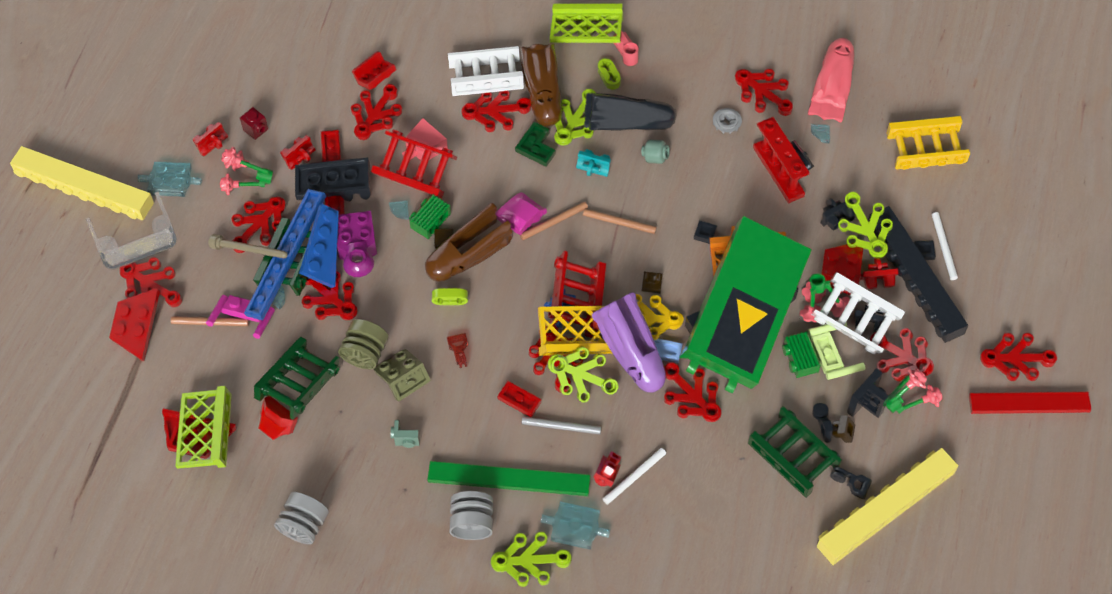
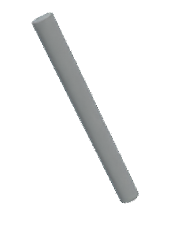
(561, 425)

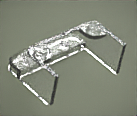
(117, 257)

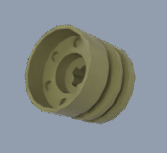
(363, 344)

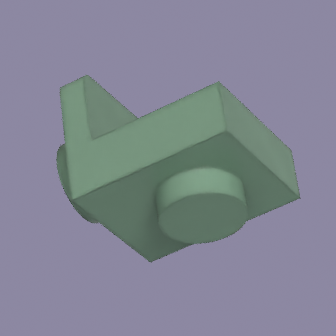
(404, 438)

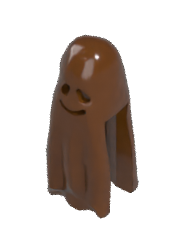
(541, 80)
(448, 261)

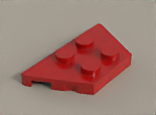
(844, 261)
(134, 322)
(171, 428)

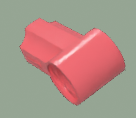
(627, 49)

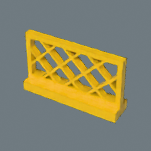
(567, 347)

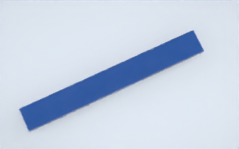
(291, 244)

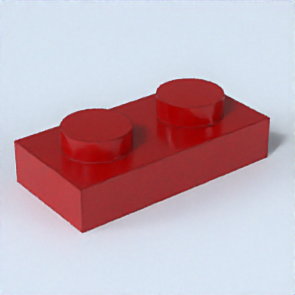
(519, 399)

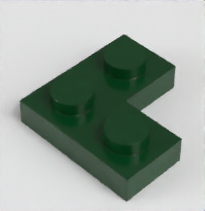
(532, 145)

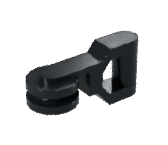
(820, 412)
(840, 475)

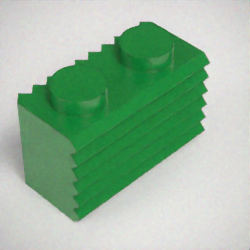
(429, 216)
(801, 355)

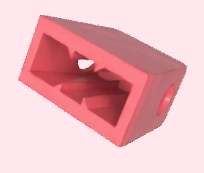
(428, 135)

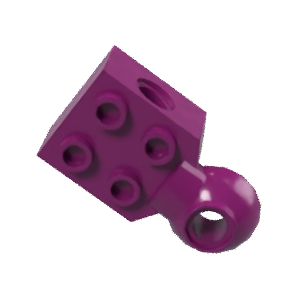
(356, 242)

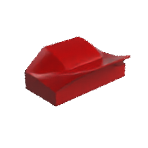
(275, 419)

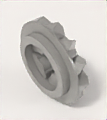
(732, 117)

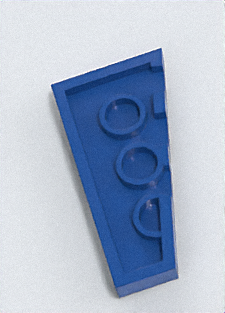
(321, 250)

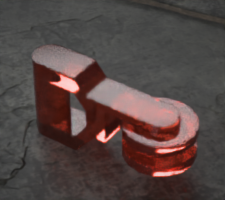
(458, 349)

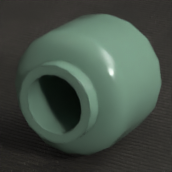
(655, 151)

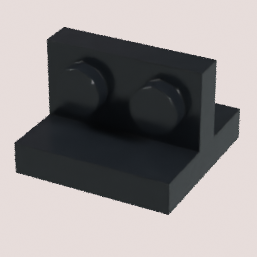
(869, 396)

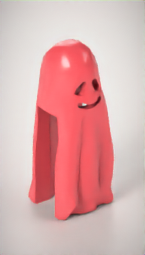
(833, 81)

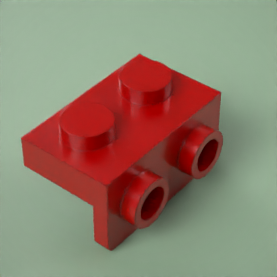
(373, 71)

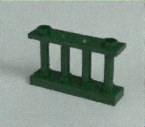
(298, 281)
(287, 363)
(789, 469)

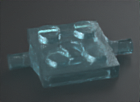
(169, 179)
(575, 525)

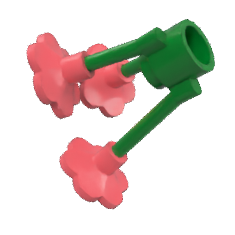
(813, 294)

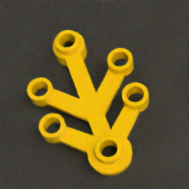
(666, 317)

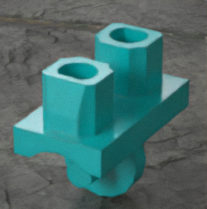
(593, 164)

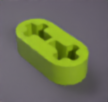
(612, 72)
(449, 296)

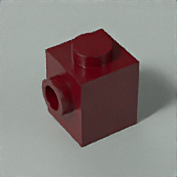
(254, 123)

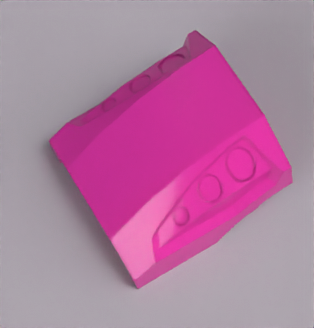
(520, 212)

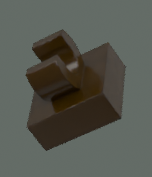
(652, 282)
(845, 429)

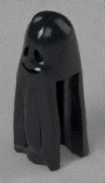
(626, 113)

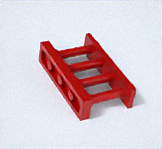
(781, 160)
(417, 181)
(594, 290)

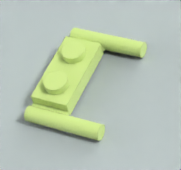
(828, 353)

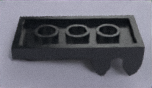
(334, 178)

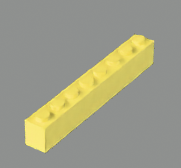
(82, 183)
(886, 506)

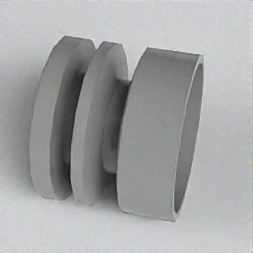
(471, 515)
(301, 518)

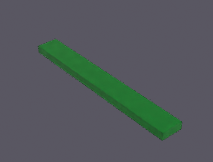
(509, 478)

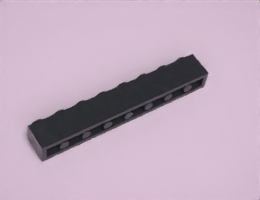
(921, 280)

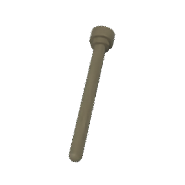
(218, 241)

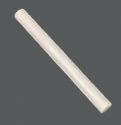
(944, 246)
(634, 476)

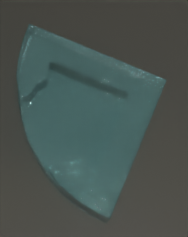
(821, 132)
(399, 209)
(279, 299)

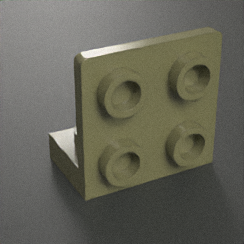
(403, 374)

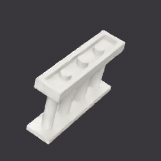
(485, 83)
(857, 294)

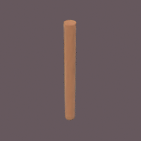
(553, 221)
(619, 221)
(202, 321)

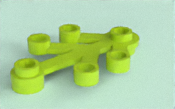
(573, 121)
(866, 228)
(579, 373)
(527, 560)

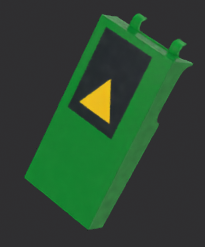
(746, 304)

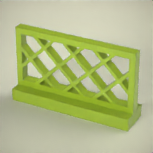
(586, 13)
(220, 430)

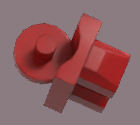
(210, 139)
(299, 152)
(870, 277)
(607, 469)

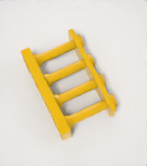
(926, 127)

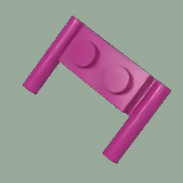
(236, 307)

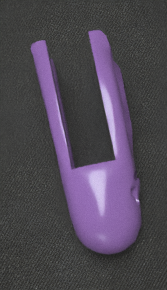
(631, 342)

